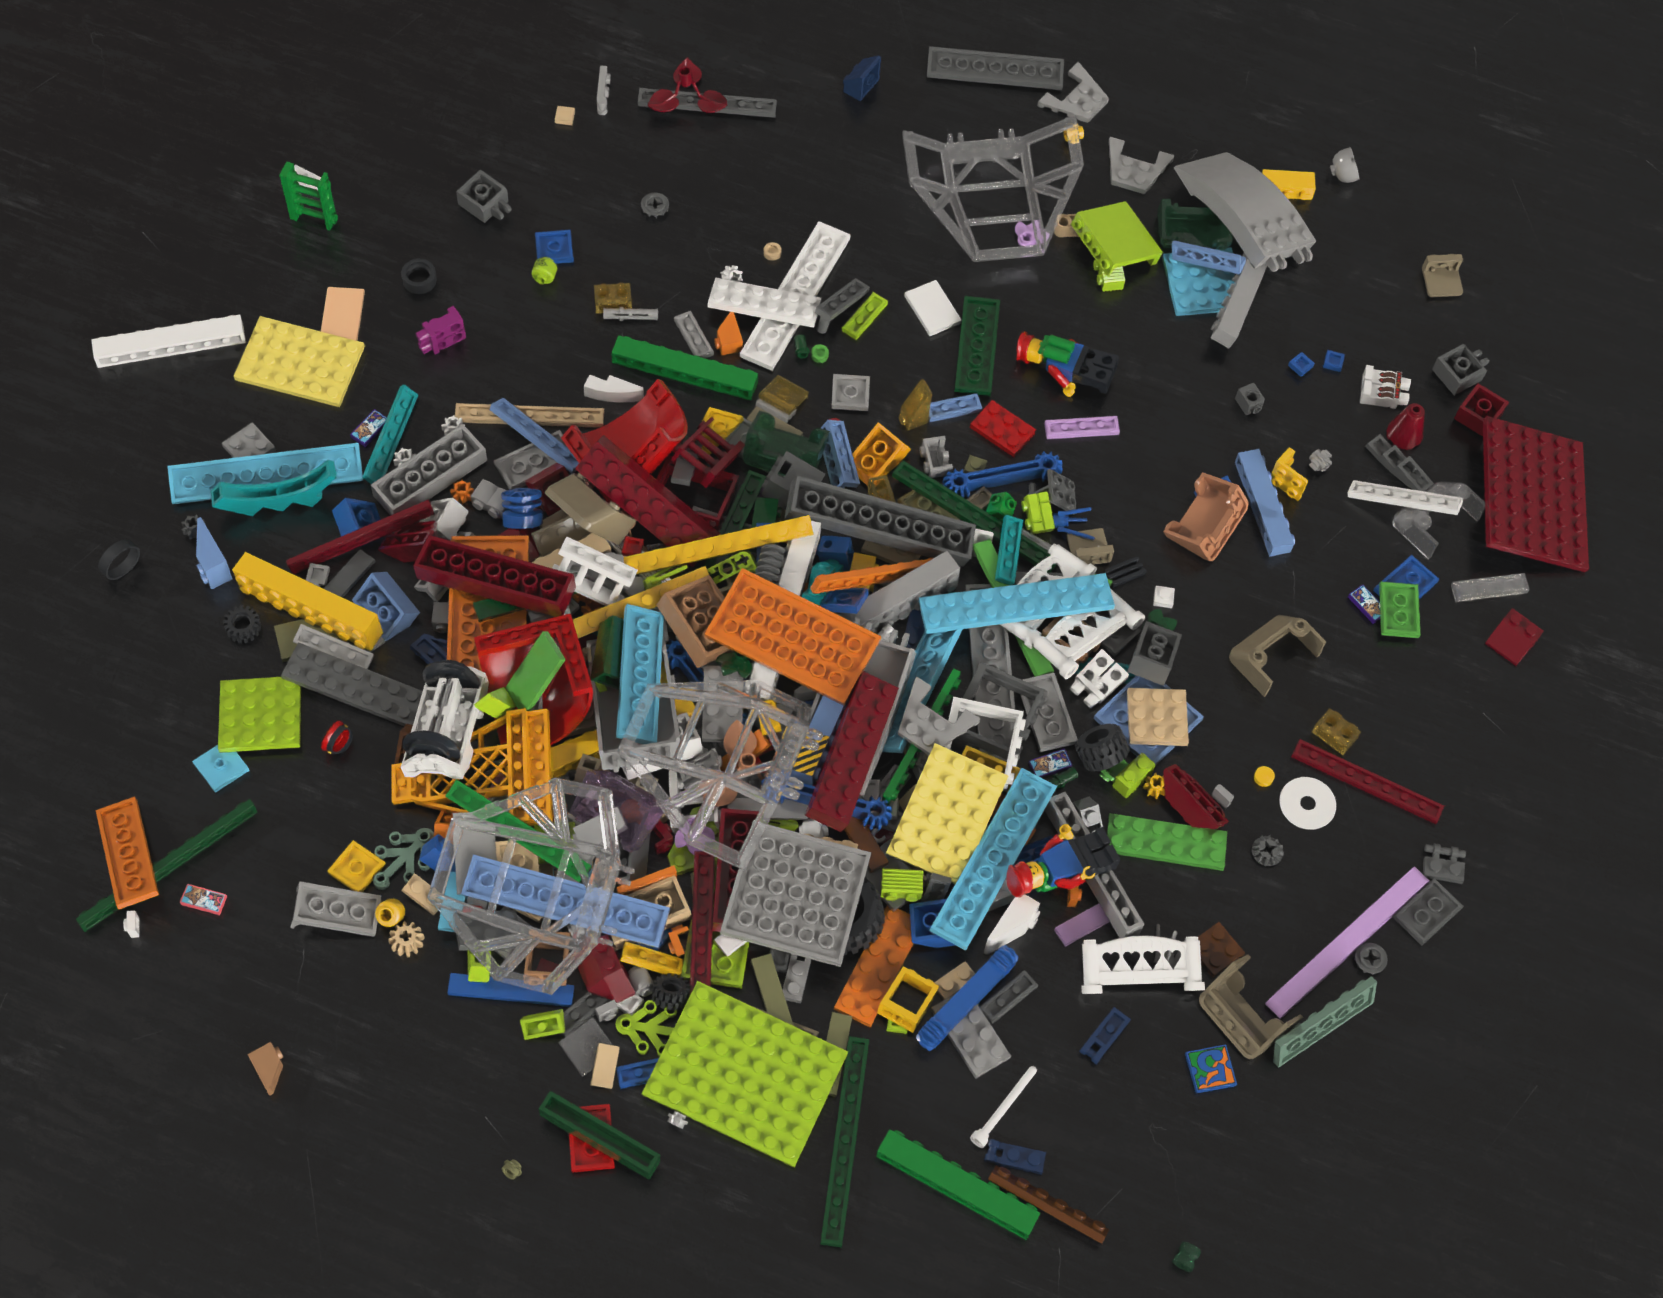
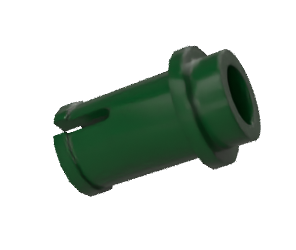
(801, 348)

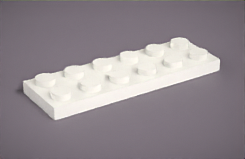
(764, 302)

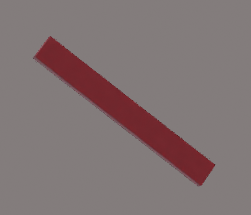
(360, 537)
(1368, 781)
(702, 919)

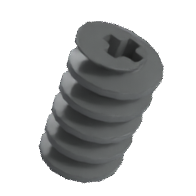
(769, 562)

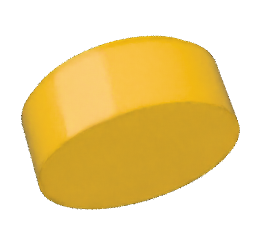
(1264, 776)

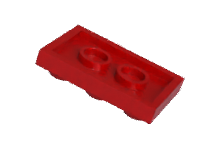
(1002, 428)
(583, 1155)

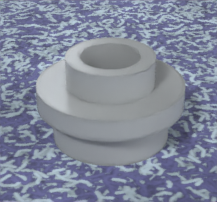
(677, 1119)

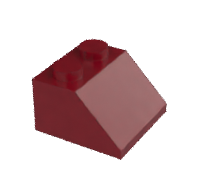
(543, 480)
(1514, 637)

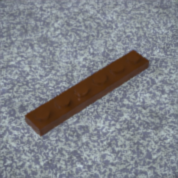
(1045, 1202)

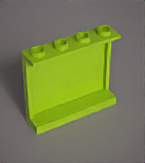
(1115, 236)

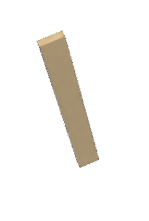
(540, 414)

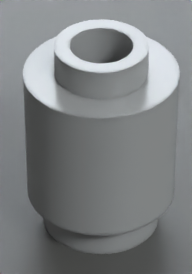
(641, 981)

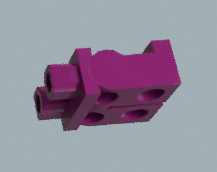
(441, 332)

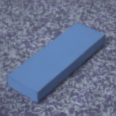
(954, 407)

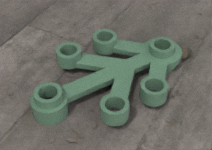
(403, 854)

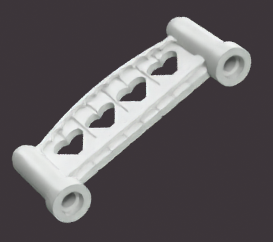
(1070, 567)
(1065, 657)
(1098, 973)

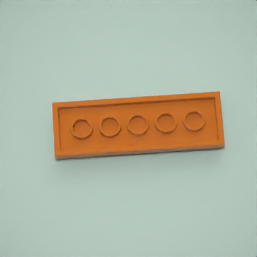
(127, 853)
(877, 969)

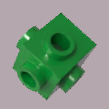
(1001, 505)

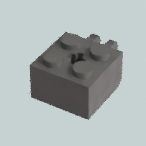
(483, 197)
(1460, 368)

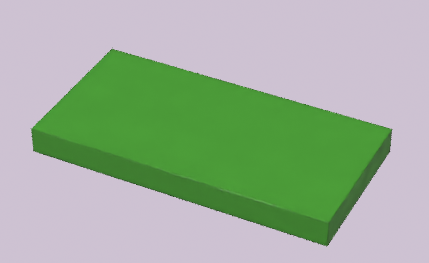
(535, 672)

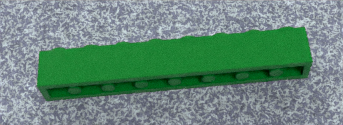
(684, 367)
(958, 1184)

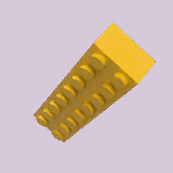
(308, 601)

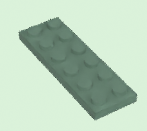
(1325, 1021)

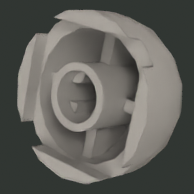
(1345, 166)

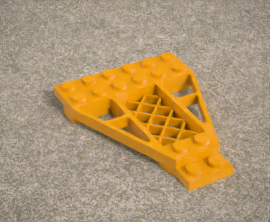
(527, 762)

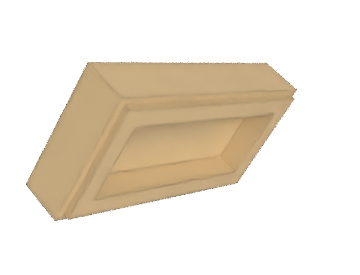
(605, 1066)

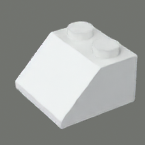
(448, 515)

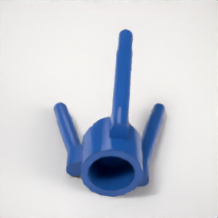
(1062, 520)

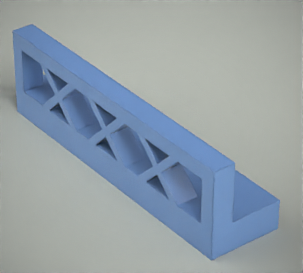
(1207, 257)
(840, 455)

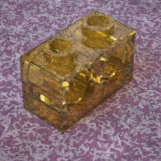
(612, 296)
(1333, 735)

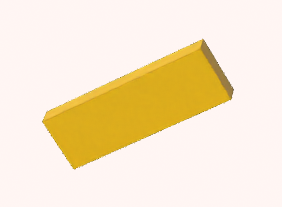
(651, 959)

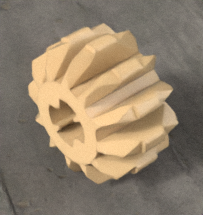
(398, 942)

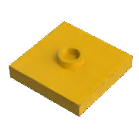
(356, 867)

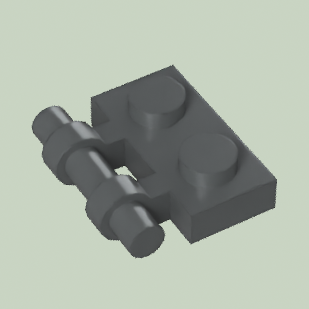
(1443, 869)

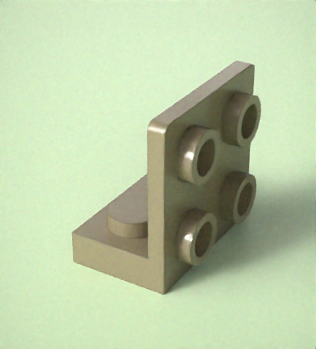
(1091, 551)

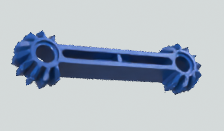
(1002, 475)
(683, 661)
(861, 811)
(967, 998)

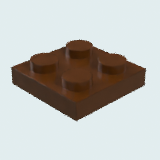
(1218, 949)

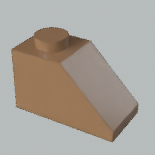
(267, 1065)

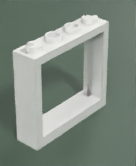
(995, 712)

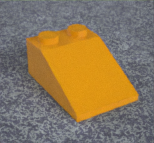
(878, 453)

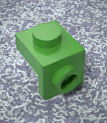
(1111, 773)

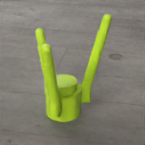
(654, 580)

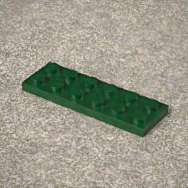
(977, 346)

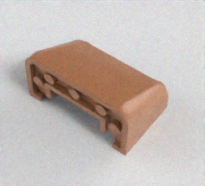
(1210, 517)

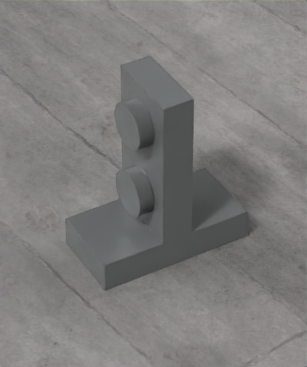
(935, 887)

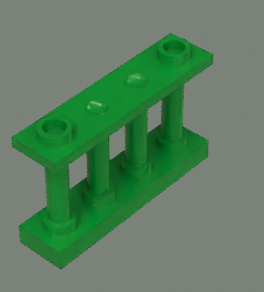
(295, 200)

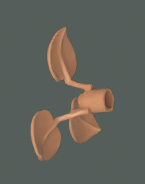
(746, 759)

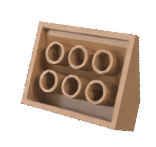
(689, 614)

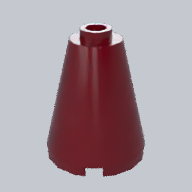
(1407, 428)

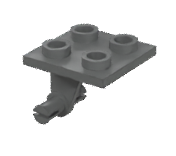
(1060, 490)

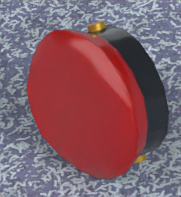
(337, 738)

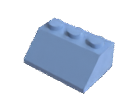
(388, 601)

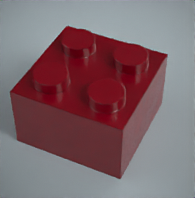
(1478, 405)

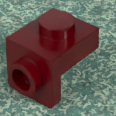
(663, 832)

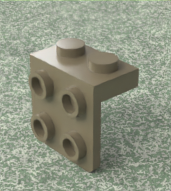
(1442, 275)

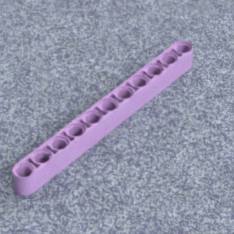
(1346, 943)

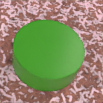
(819, 353)

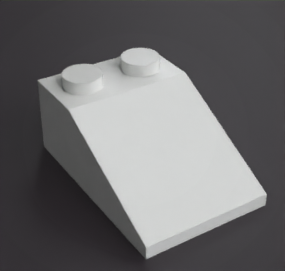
(1014, 923)

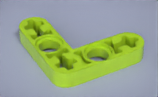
(751, 566)

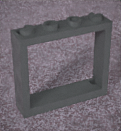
(1011, 683)

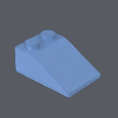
(212, 564)

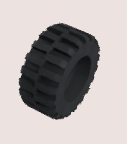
(870, 922)

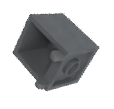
(791, 466)

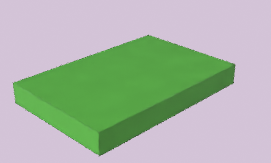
(1399, 609)

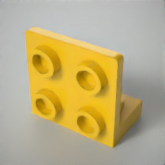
(1287, 478)

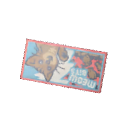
(203, 899)

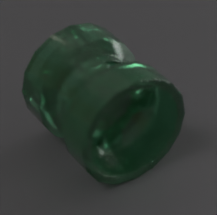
(1186, 1256)

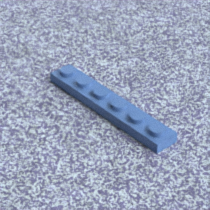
(534, 433)

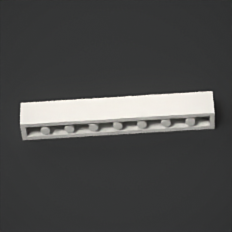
(168, 341)

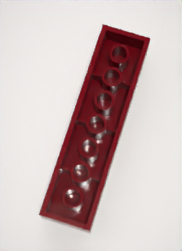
(643, 496)
(494, 576)
(851, 752)

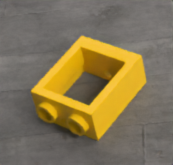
(899, 1014)

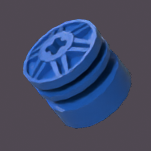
(522, 508)

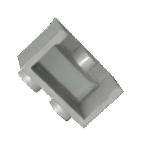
(935, 457)

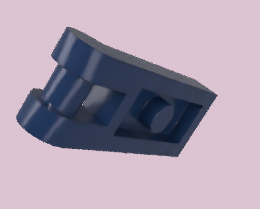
(1105, 1035)
(1015, 1157)

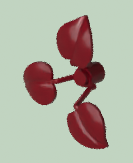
(685, 75)

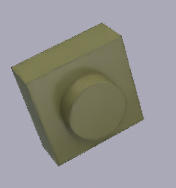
(975, 464)

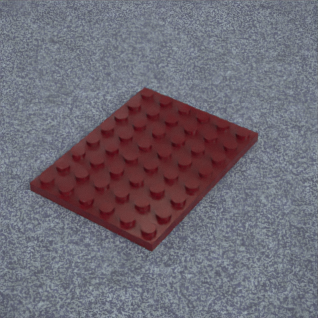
(1535, 494)

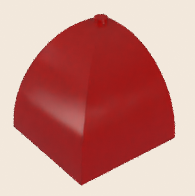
(643, 433)
(570, 690)

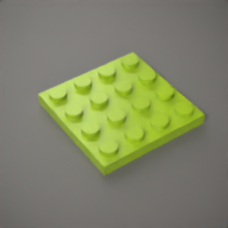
(259, 714)

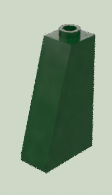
(608, 653)

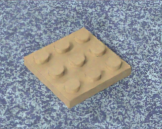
(1157, 717)

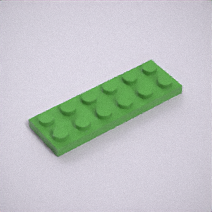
(1167, 841)

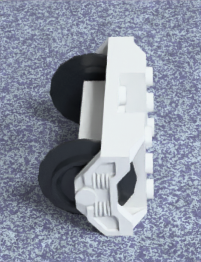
(438, 744)

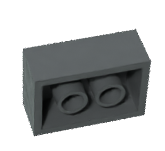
(1154, 653)

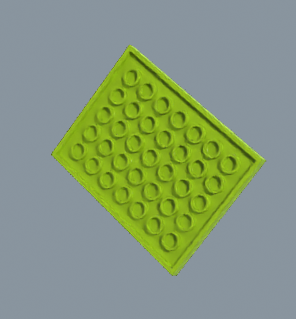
(745, 1074)

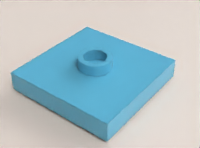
(220, 768)

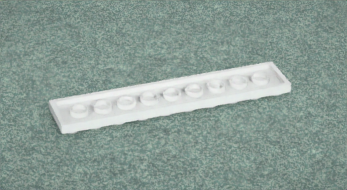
(804, 277)

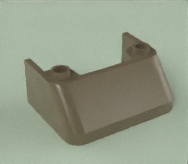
(588, 509)
(1250, 654)
(1237, 1017)

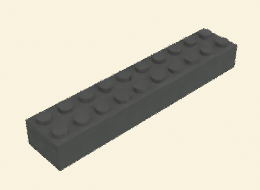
(880, 520)

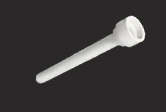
(980, 1137)

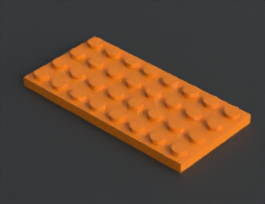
(461, 616)
(793, 636)

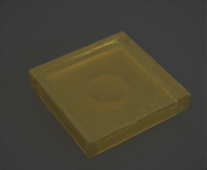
(783, 394)

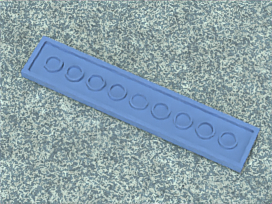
(531, 890)

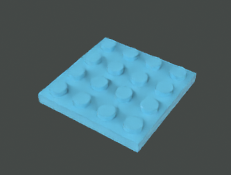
(1196, 287)

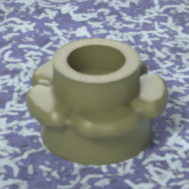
(512, 1169)

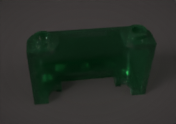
(1191, 226)
(766, 443)

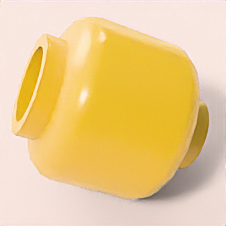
(390, 912)

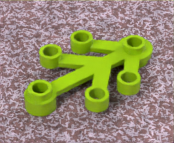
(650, 1028)

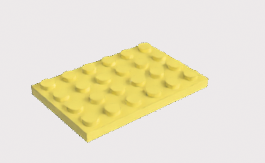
(299, 361)
(947, 813)

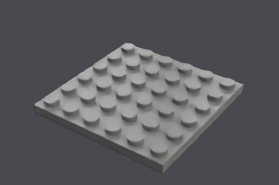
(797, 895)

